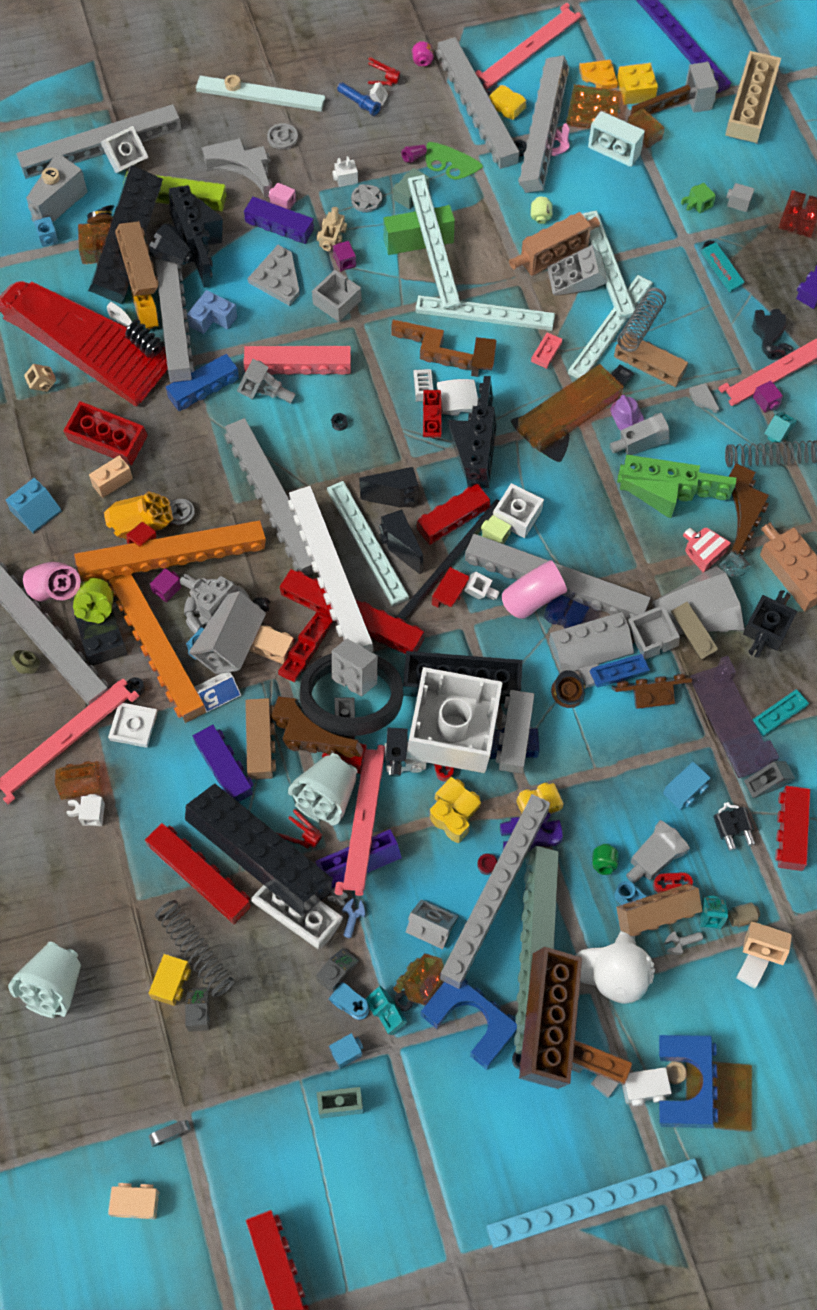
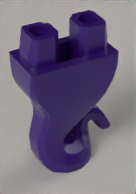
(542, 838)

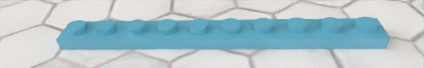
(593, 1203)

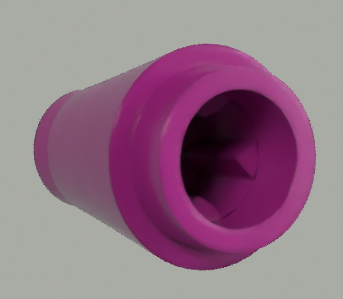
(411, 153)

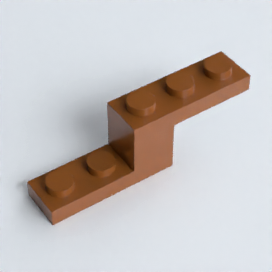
(431, 347)
(599, 1063)

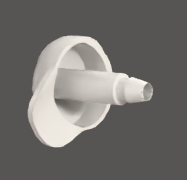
(618, 970)

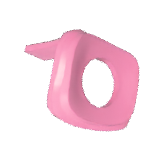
(563, 138)

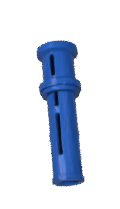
(364, 101)

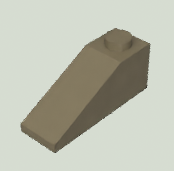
(694, 630)

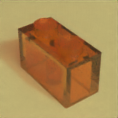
(652, 128)

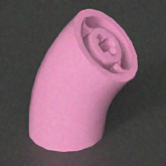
(51, 581)
(534, 590)

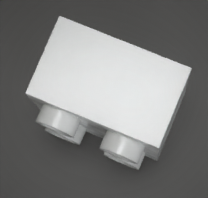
(454, 720)

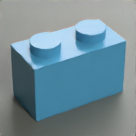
(686, 786)

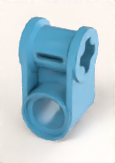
(635, 893)
(347, 999)

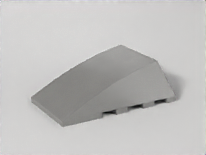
(711, 600)

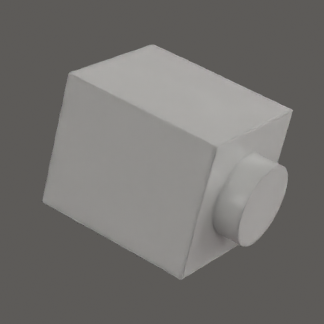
(740, 197)

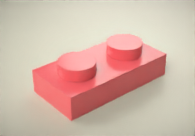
(546, 350)

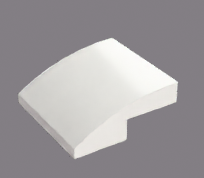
(457, 396)

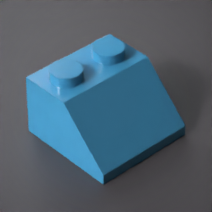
(33, 505)

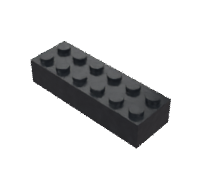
(497, 669)

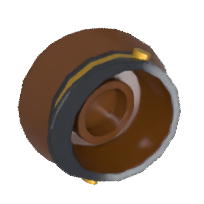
(101, 215)
(568, 689)

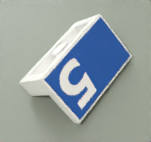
(217, 691)

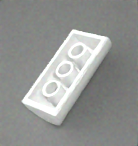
(314, 927)

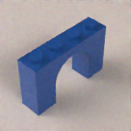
(500, 1027)
(699, 1110)

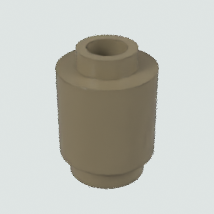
(743, 914)

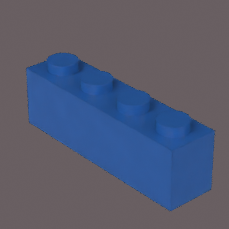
(203, 382)

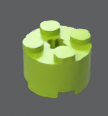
(93, 600)

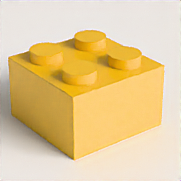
(637, 83)

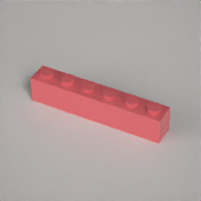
(301, 359)

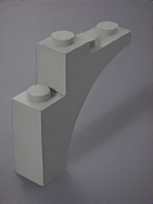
(236, 158)

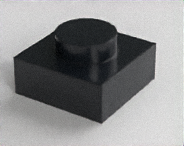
(622, 375)

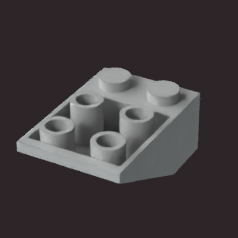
(577, 272)

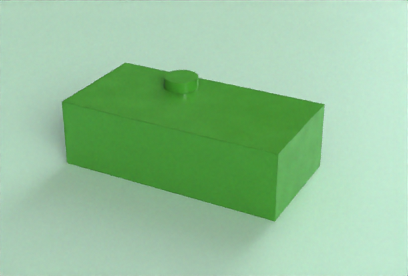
(404, 234)

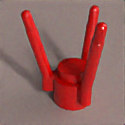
(392, 75)
(311, 834)

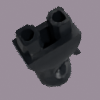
(770, 330)

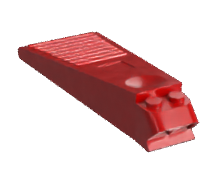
(83, 339)

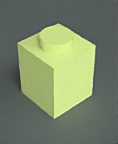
(496, 530)

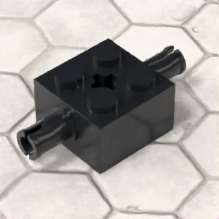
(769, 623)

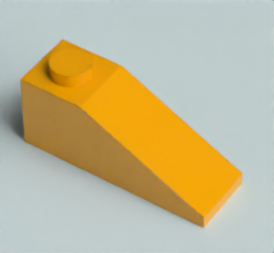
(145, 310)

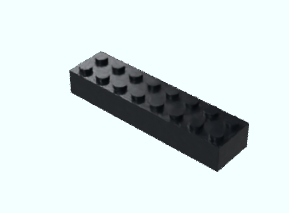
(134, 205)
(258, 849)

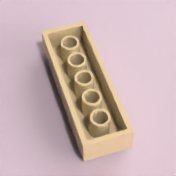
(753, 96)

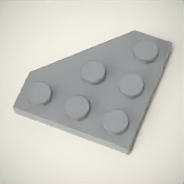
(277, 276)

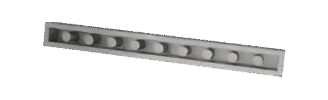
(477, 103)
(544, 124)
(88, 145)
(173, 321)
(269, 491)
(580, 586)
(50, 639)
(494, 892)

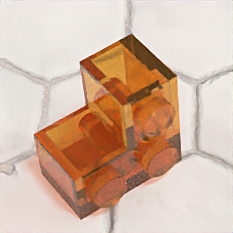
(91, 239)

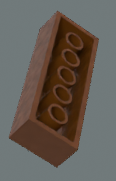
(551, 1018)

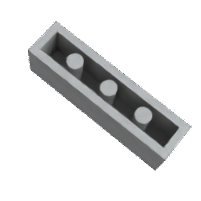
(516, 731)

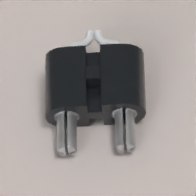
(734, 823)

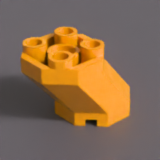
(128, 513)

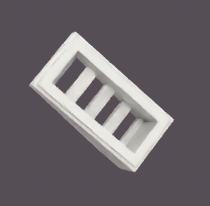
(419, 394)

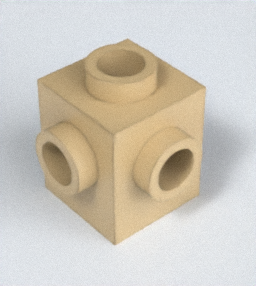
(40, 377)

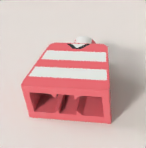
(705, 547)

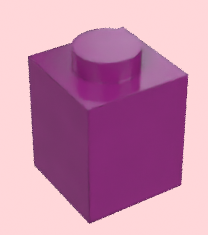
(344, 256)
(768, 396)
(166, 585)

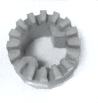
(339, 899)

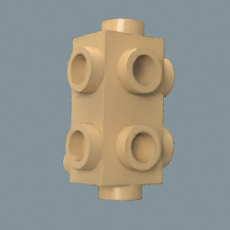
(332, 229)

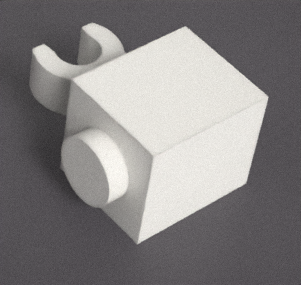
(345, 172)
(479, 587)
(89, 811)

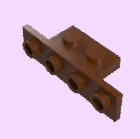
(654, 692)

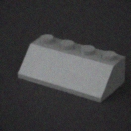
(591, 643)

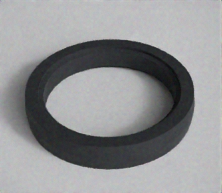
(345, 725)

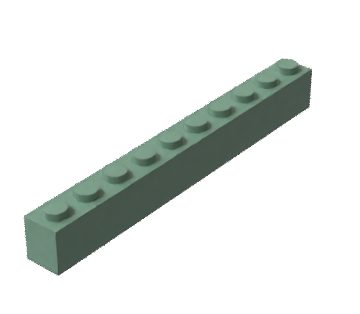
(537, 921)

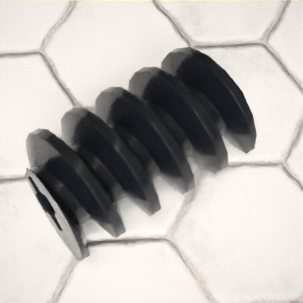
(144, 339)

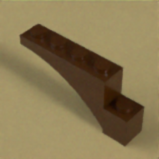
(748, 505)
(305, 735)

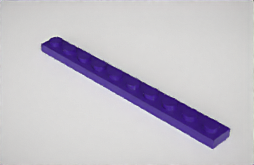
(682, 39)

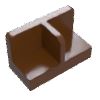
(483, 355)

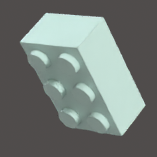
(616, 138)

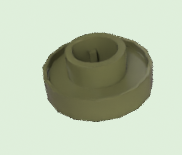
(25, 661)

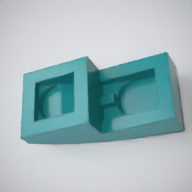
(386, 1009)

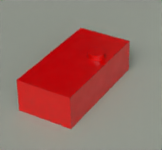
(105, 432)

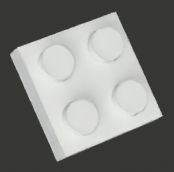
(133, 725)

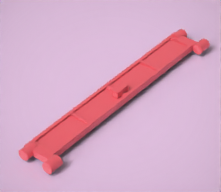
(528, 47)
(773, 372)
(64, 738)
(363, 822)

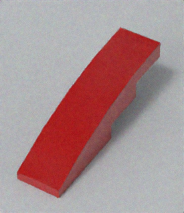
(305, 647)

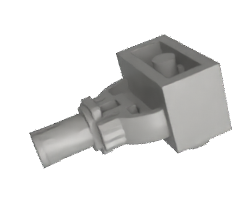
(260, 381)
(208, 593)

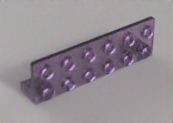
(732, 720)

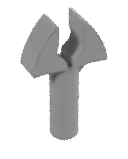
(682, 941)

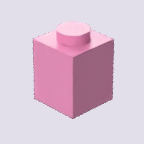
(282, 196)

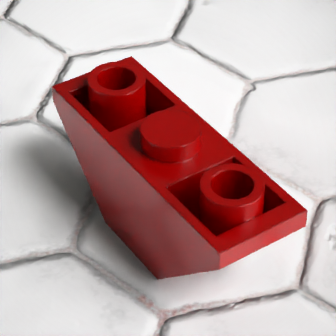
(432, 413)

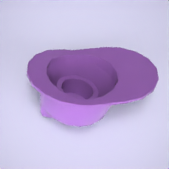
(626, 412)

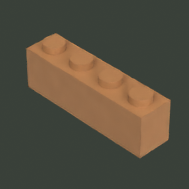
(136, 258)
(652, 361)
(259, 739)
(659, 909)

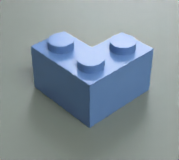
(211, 309)

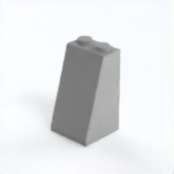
(55, 199)
(229, 634)

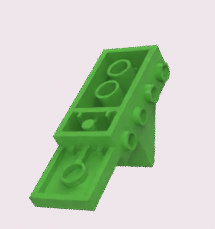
(662, 489)

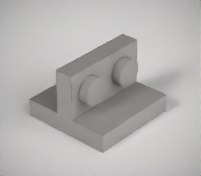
(431, 923)

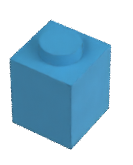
(346, 1050)

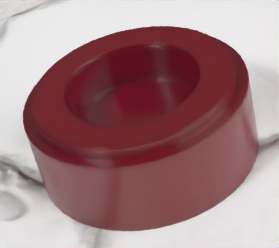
(486, 863)

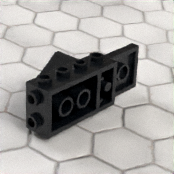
(198, 226)
(475, 438)

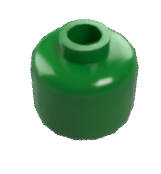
(605, 859)

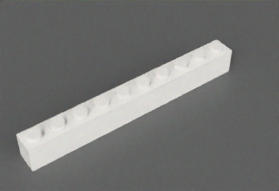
(329, 568)

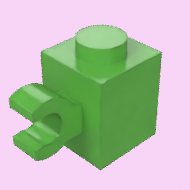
(699, 198)

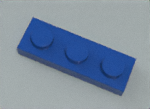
(619, 670)

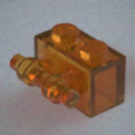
(78, 780)
(421, 979)

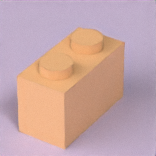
(110, 476)
(272, 644)
(767, 943)
(133, 1202)

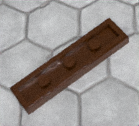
(664, 101)

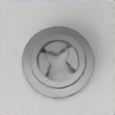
(184, 506)

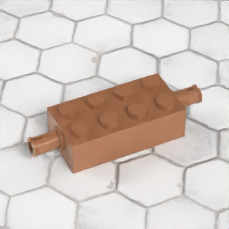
(555, 243)
(792, 563)

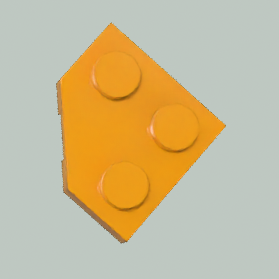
(599, 73)

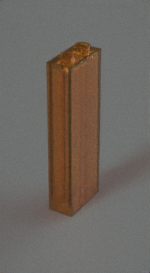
(569, 408)

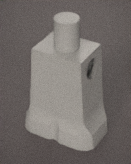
(642, 435)
(657, 852)

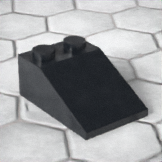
(391, 488)
(401, 540)
(101, 640)

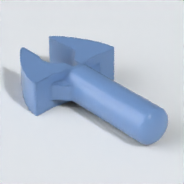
(352, 917)

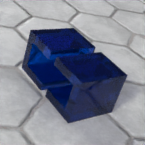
(557, 608)

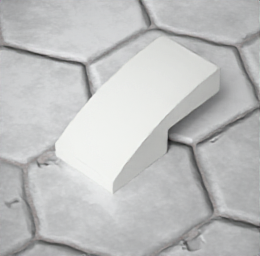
(118, 314)
(752, 970)

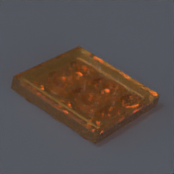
(588, 102)
(733, 1093)

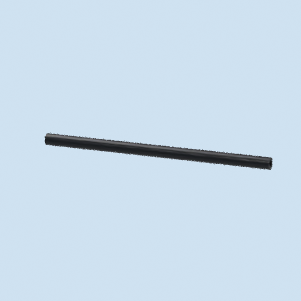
(446, 564)

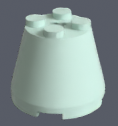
(324, 789)
(48, 981)

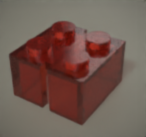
(796, 217)

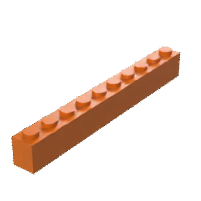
(170, 551)
(157, 647)

